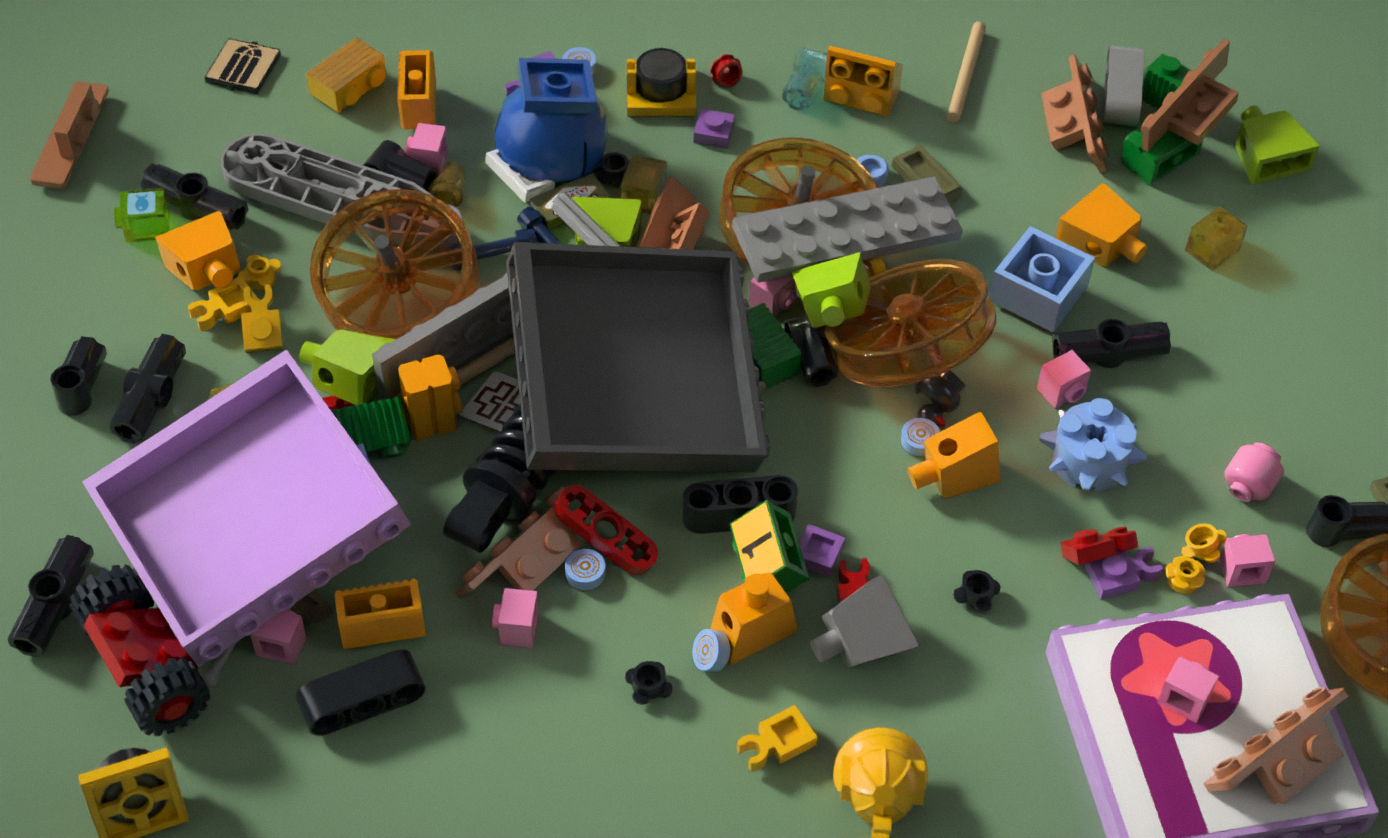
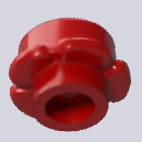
(730, 75)

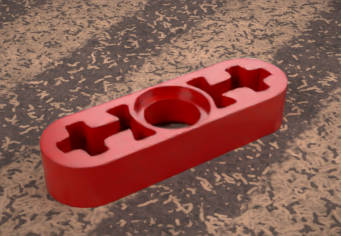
(621, 557)

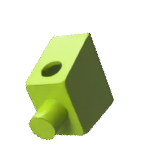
(1273, 145)
(615, 216)
(833, 290)
(344, 364)

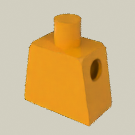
(1103, 227)
(200, 252)
(959, 458)
(754, 615)

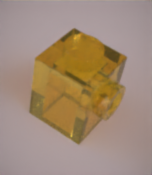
(1216, 238)

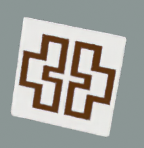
(494, 401)

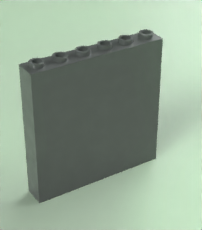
(634, 359)

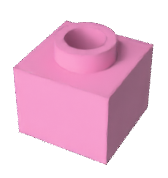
(428, 145)
(776, 293)
(1064, 379)
(1246, 560)
(516, 617)
(280, 638)
(1188, 689)

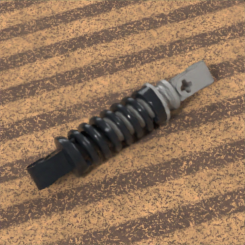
(496, 489)

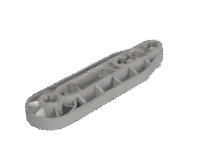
(314, 183)

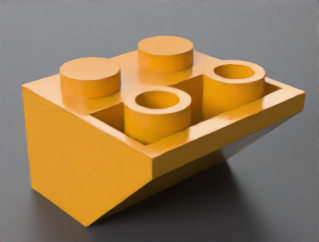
(861, 81)

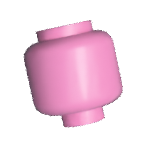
(1254, 472)

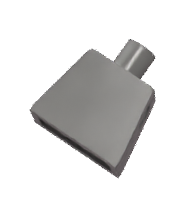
(864, 627)

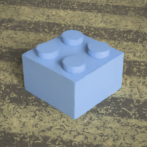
(1041, 279)

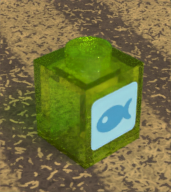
(142, 214)

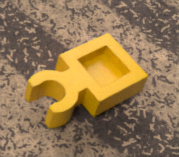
(223, 303)
(262, 326)
(780, 735)

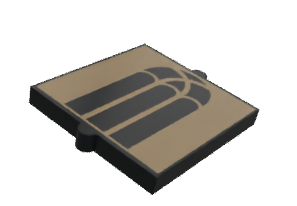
(242, 66)

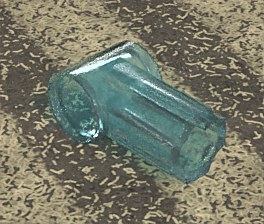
(806, 78)

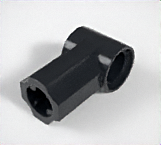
(393, 160)
(816, 355)
(77, 376)
(1339, 519)

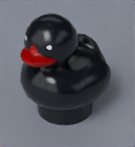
(943, 393)

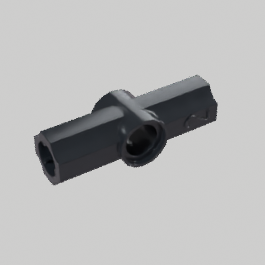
(194, 195)
(1114, 342)
(147, 388)
(44, 612)

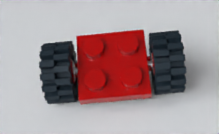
(140, 650)

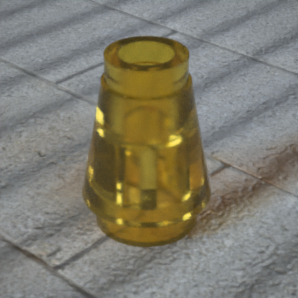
(449, 184)

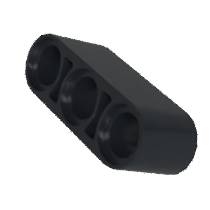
(721, 498)
(360, 692)

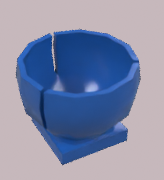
(552, 121)

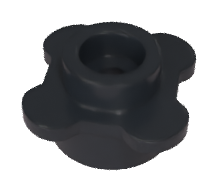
(612, 168)
(979, 581)
(646, 672)

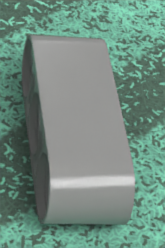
(1123, 86)

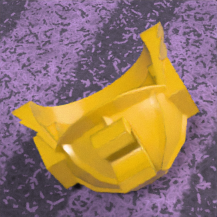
(881, 776)

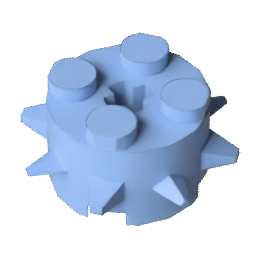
(1093, 446)

